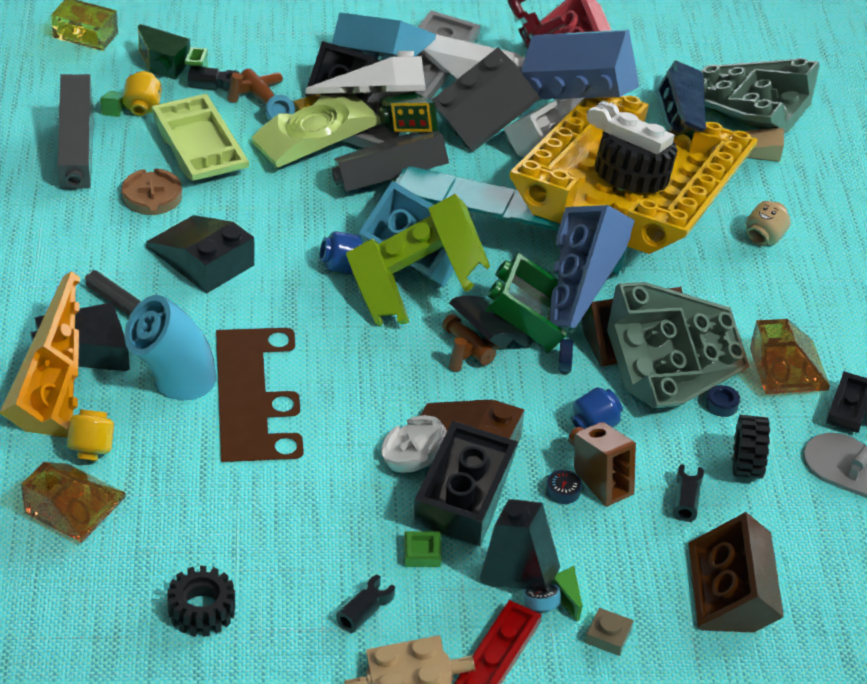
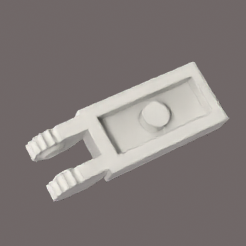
(629, 127)

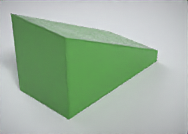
(197, 57)
(112, 103)
(569, 592)

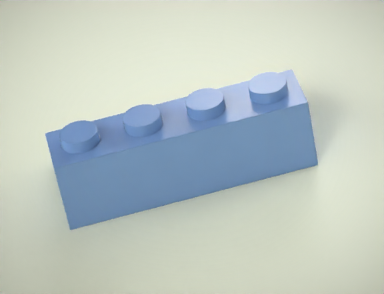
(581, 65)

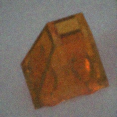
(786, 358)
(69, 499)

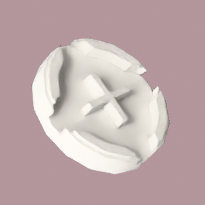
(413, 444)

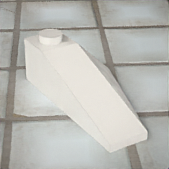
(460, 56)
(386, 76)
(533, 127)

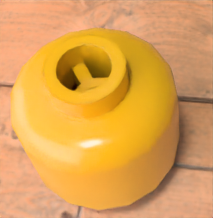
(141, 91)
(90, 434)

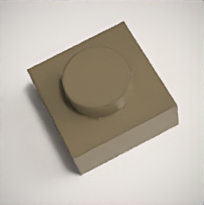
(609, 631)

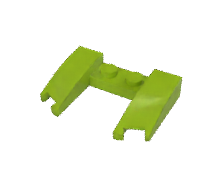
(375, 263)

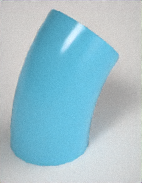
(171, 348)

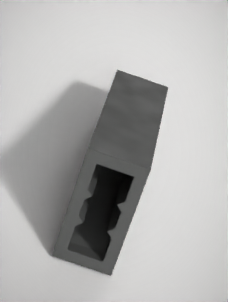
(75, 131)
(389, 158)

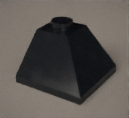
(336, 61)

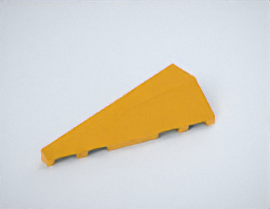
(44, 386)

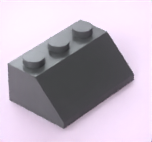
(485, 99)

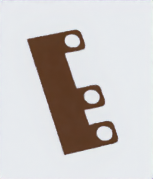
(243, 396)

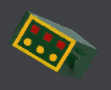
(163, 51)
(408, 113)

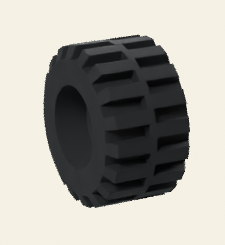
(632, 166)

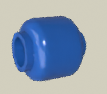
(334, 250)
(597, 407)

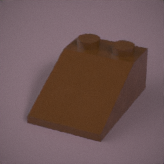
(481, 414)

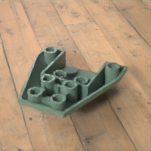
(761, 92)
(672, 343)

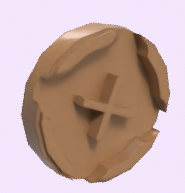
(151, 191)

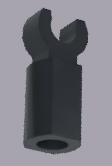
(209, 78)
(687, 494)
(364, 605)

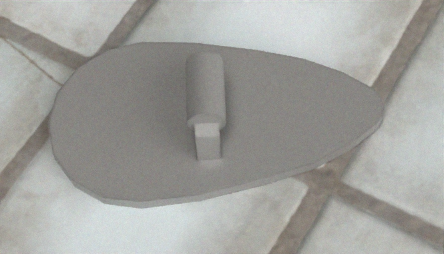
(838, 461)

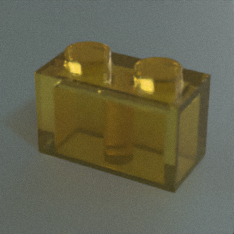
(84, 24)

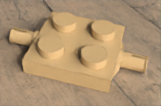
(413, 663)

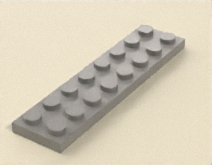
(433, 76)

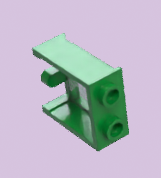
(524, 300)

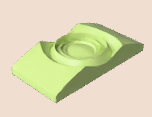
(313, 127)
(198, 137)

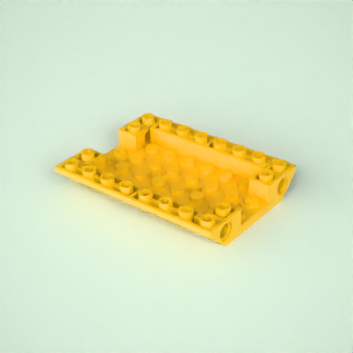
(563, 175)

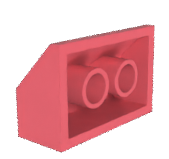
(579, 17)

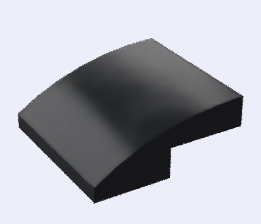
(488, 323)

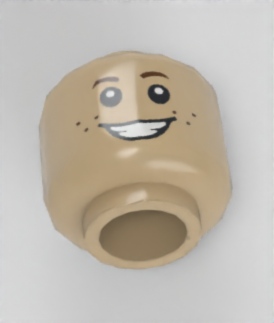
(767, 223)

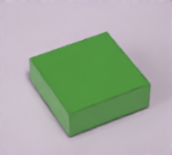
(422, 549)

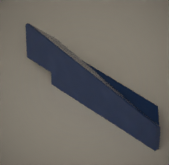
(682, 99)

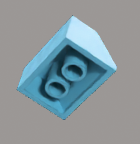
(379, 35)
(398, 211)

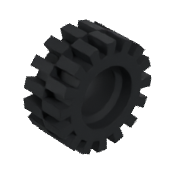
(751, 446)
(201, 617)

